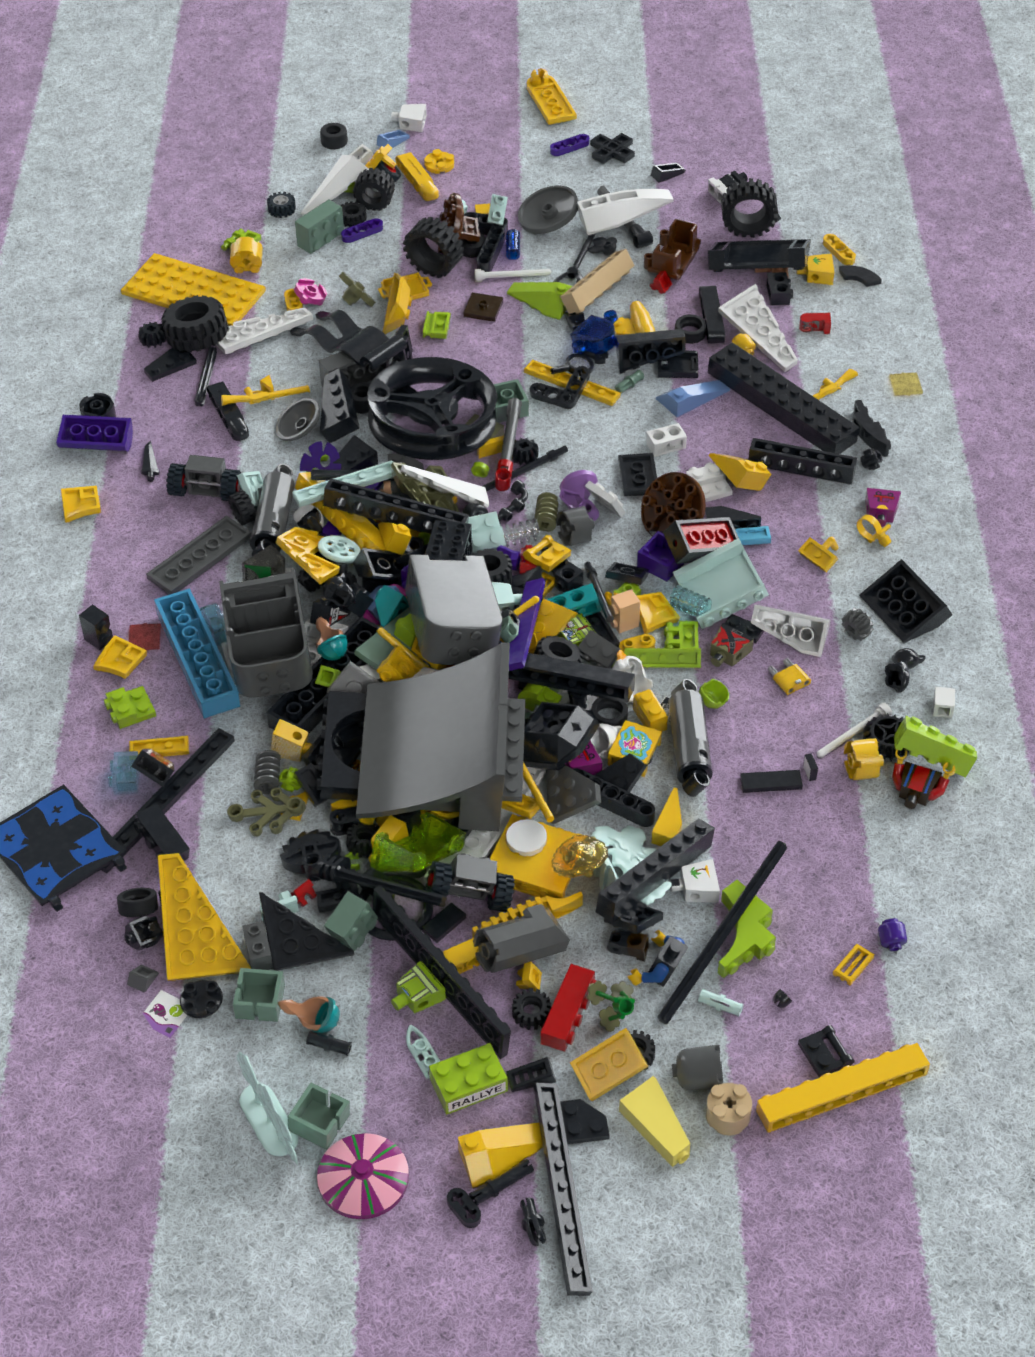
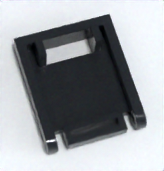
(680, 366)

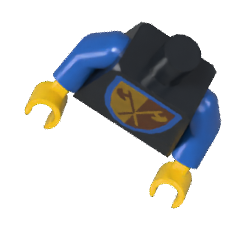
(664, 964)

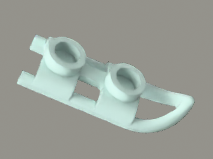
(419, 1047)

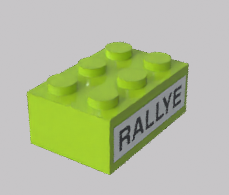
(468, 1078)

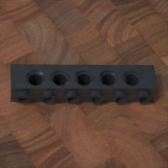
(803, 461)

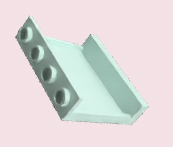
(726, 579)

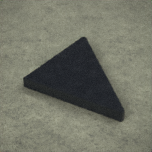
(295, 940)

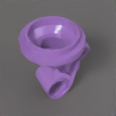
(575, 493)

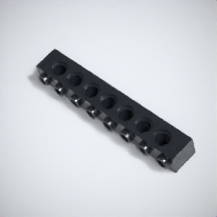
(386, 506)

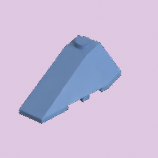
(689, 397)

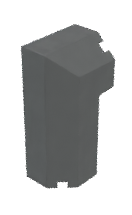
(520, 940)

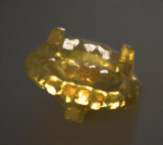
(579, 856)

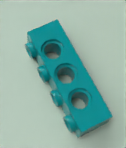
(580, 600)

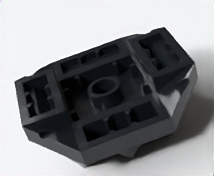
(557, 734)

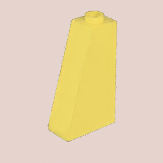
(656, 1121)

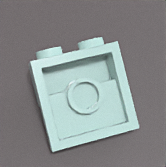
(486, 532)

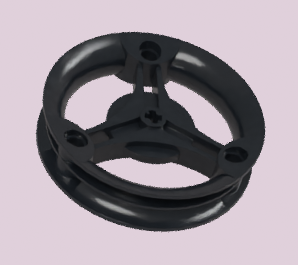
(431, 408)

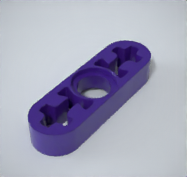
(561, 147)
(353, 233)

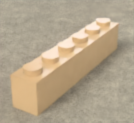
(597, 281)

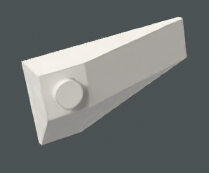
(796, 629)

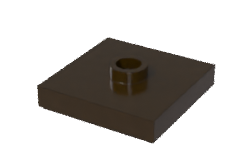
(483, 307)

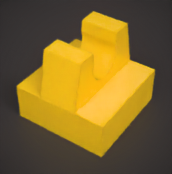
(530, 977)

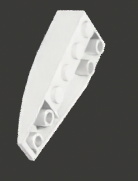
(619, 208)

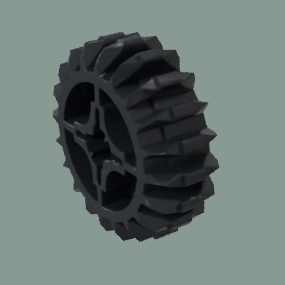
(884, 729)

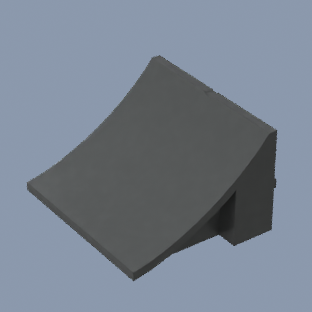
(444, 743)

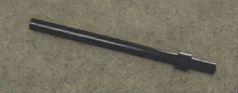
(550, 456)
(592, 576)

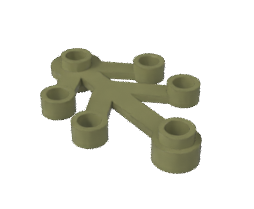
(269, 811)

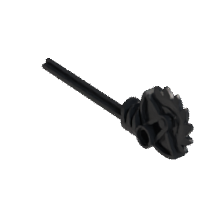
(320, 859)

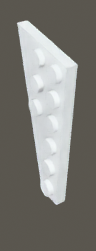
(752, 317)
(256, 330)

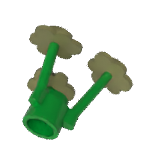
(622, 1002)

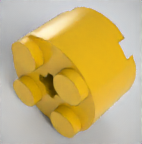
(246, 255)
(863, 759)

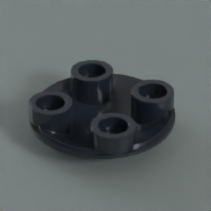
(201, 998)

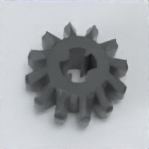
(857, 624)

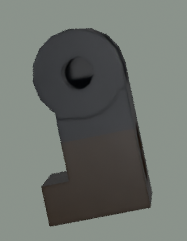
(629, 944)

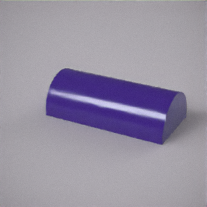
(95, 433)

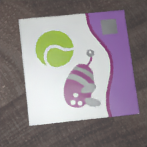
(165, 1014)

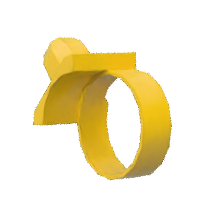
(880, 534)

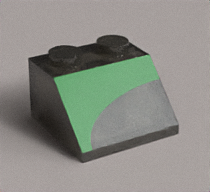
(263, 564)

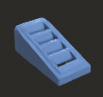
(392, 138)

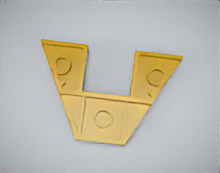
(301, 547)

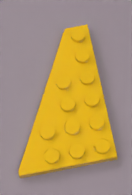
(193, 932)

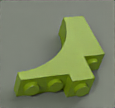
(751, 931)

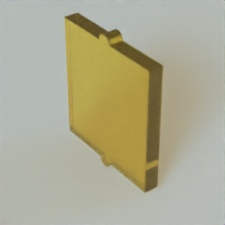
(906, 384)

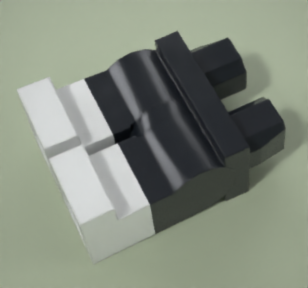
(719, 186)

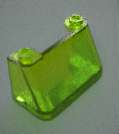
(428, 843)

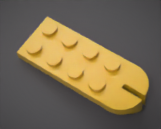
(549, 98)

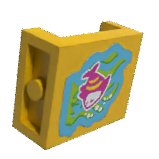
(635, 740)

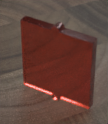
(145, 635)

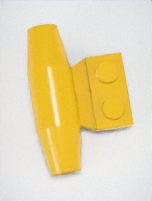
(637, 323)

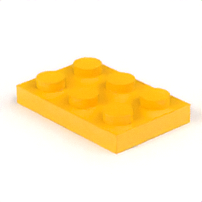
(608, 1064)

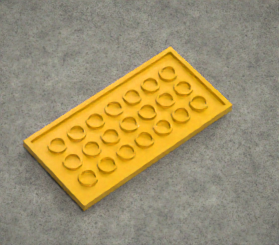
(169, 280)

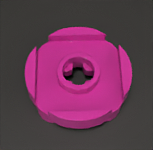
(310, 292)

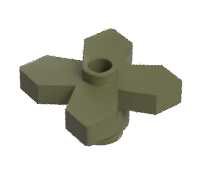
(355, 291)

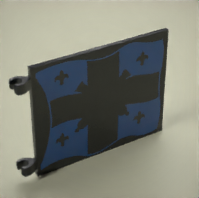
(56, 846)

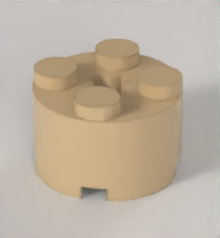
(728, 1108)

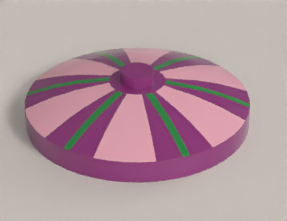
(362, 1176)

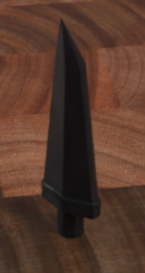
(149, 464)

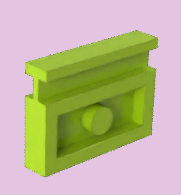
(436, 325)

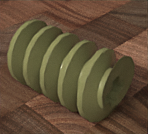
(546, 511)

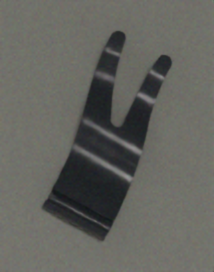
(361, 344)

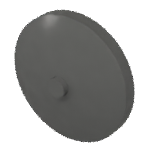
(548, 209)

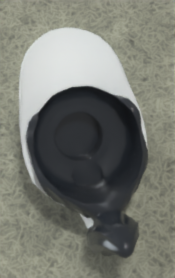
(309, 518)

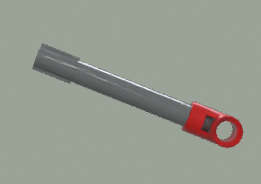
(505, 464)

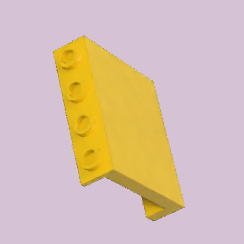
(533, 873)

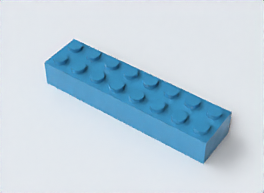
(197, 653)

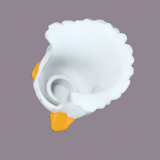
(633, 665)

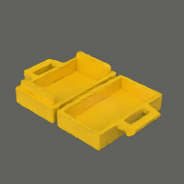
(414, 281)

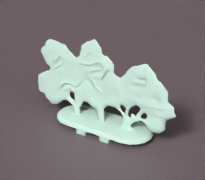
(626, 853)
(266, 1114)

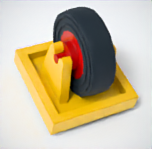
(384, 162)

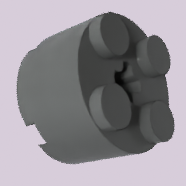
(575, 526)

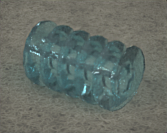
(689, 602)

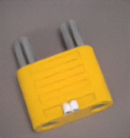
(791, 678)

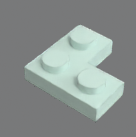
(251, 483)

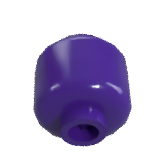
(892, 934)

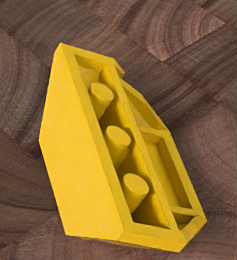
(397, 304)

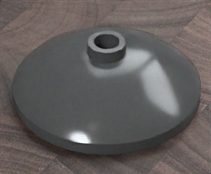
(298, 419)

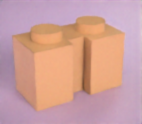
(625, 610)

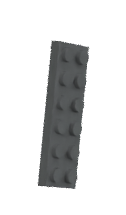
(199, 555)

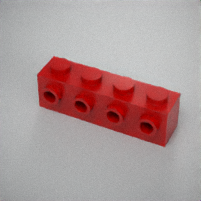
(567, 1008)

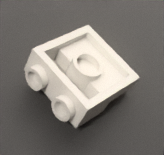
(711, 481)

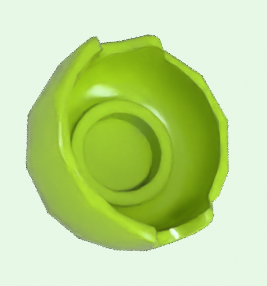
(714, 694)

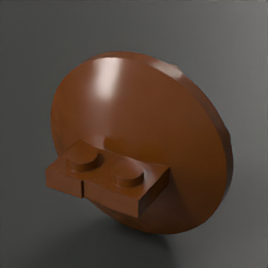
(454, 215)
(671, 499)

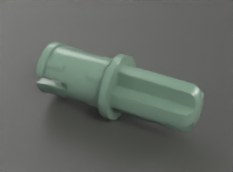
(629, 381)

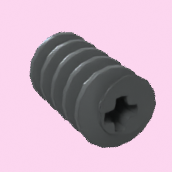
(267, 771)

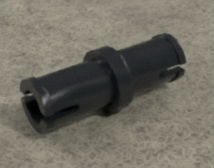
(328, 1043)

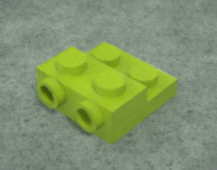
(129, 706)

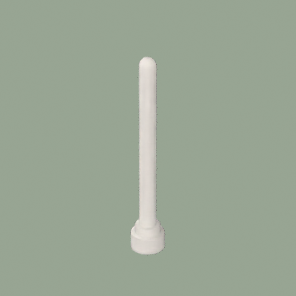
(480, 275)
(881, 709)

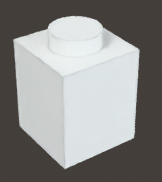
(943, 702)

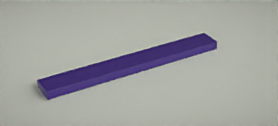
(520, 645)

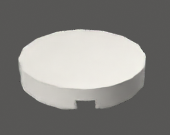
(526, 837)

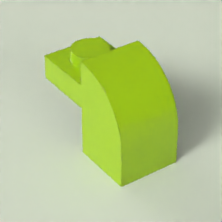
(536, 694)

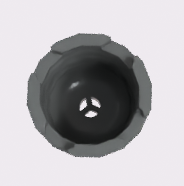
(698, 1068)

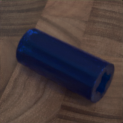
(512, 244)

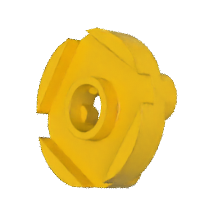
(444, 160)

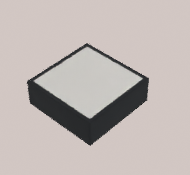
(810, 767)

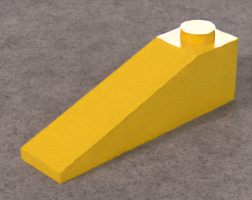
(497, 1150)

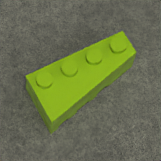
(934, 746)

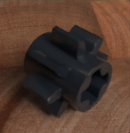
(871, 459)

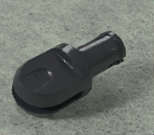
(532, 1222)

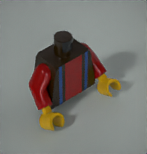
(919, 783)

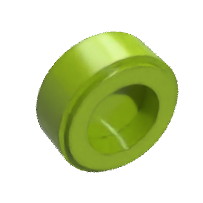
(480, 469)

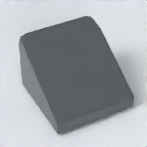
(141, 978)

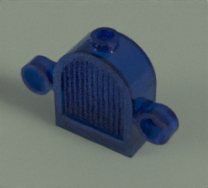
(595, 334)

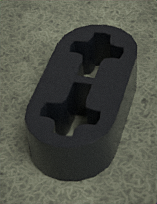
(467, 1204)

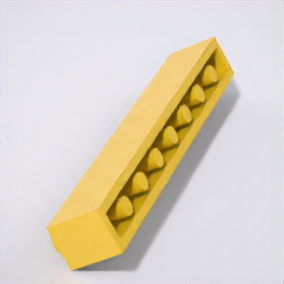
(351, 525)
(842, 1087)

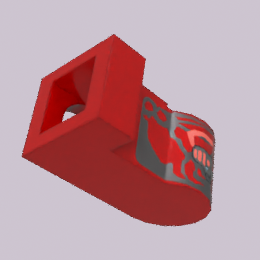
(815, 322)

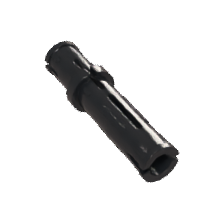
(494, 1186)

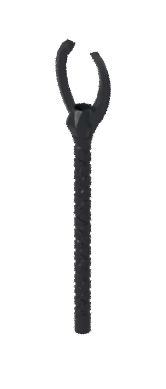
(573, 272)

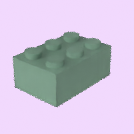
(319, 226)

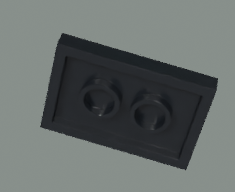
(636, 473)

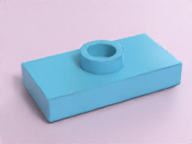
(754, 535)

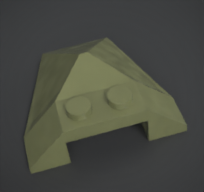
(421, 492)

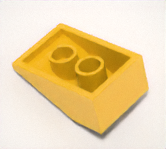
(742, 472)

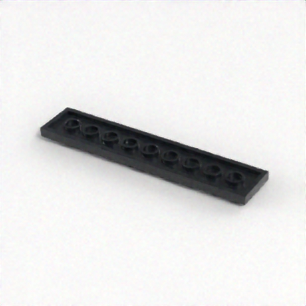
(457, 988)

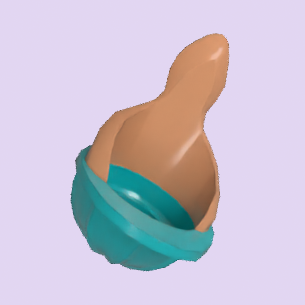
(332, 642)
(316, 1013)

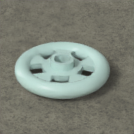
(339, 548)

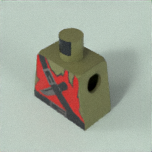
(730, 646)

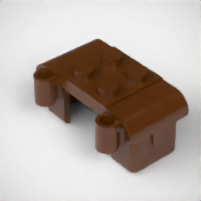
(678, 250)

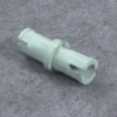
(734, 1007)

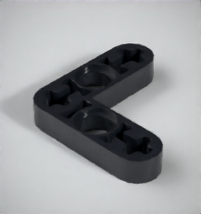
(562, 395)

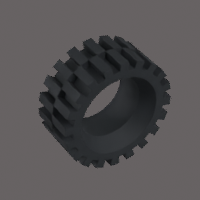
(749, 223)
(426, 258)

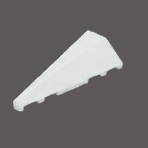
(339, 178)
(464, 490)

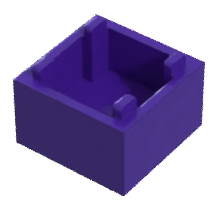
(658, 557)

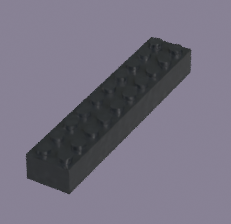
(782, 399)

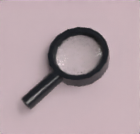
(572, 362)

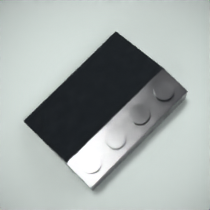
(905, 603)

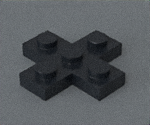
(610, 148)

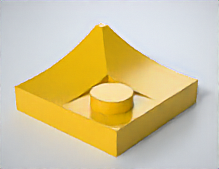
(80, 502)
(655, 612)
(120, 657)

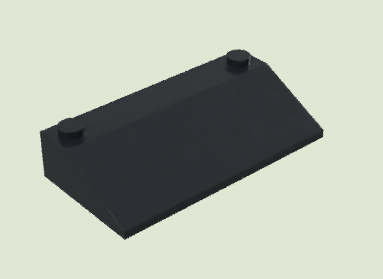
(759, 254)

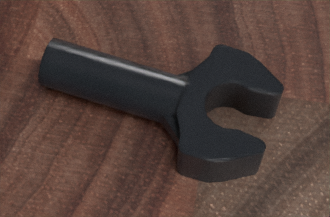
(599, 358)

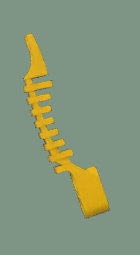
(464, 955)

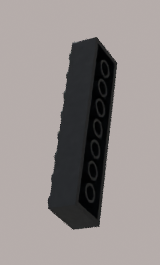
(306, 705)

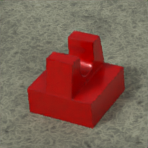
(661, 282)
(304, 889)

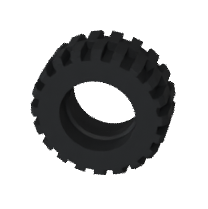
(194, 323)

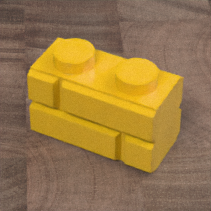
(650, 711)

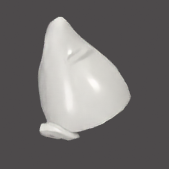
(604, 739)

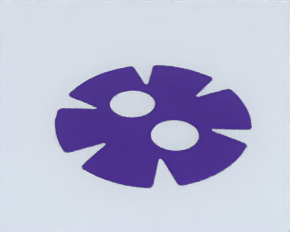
(316, 450)

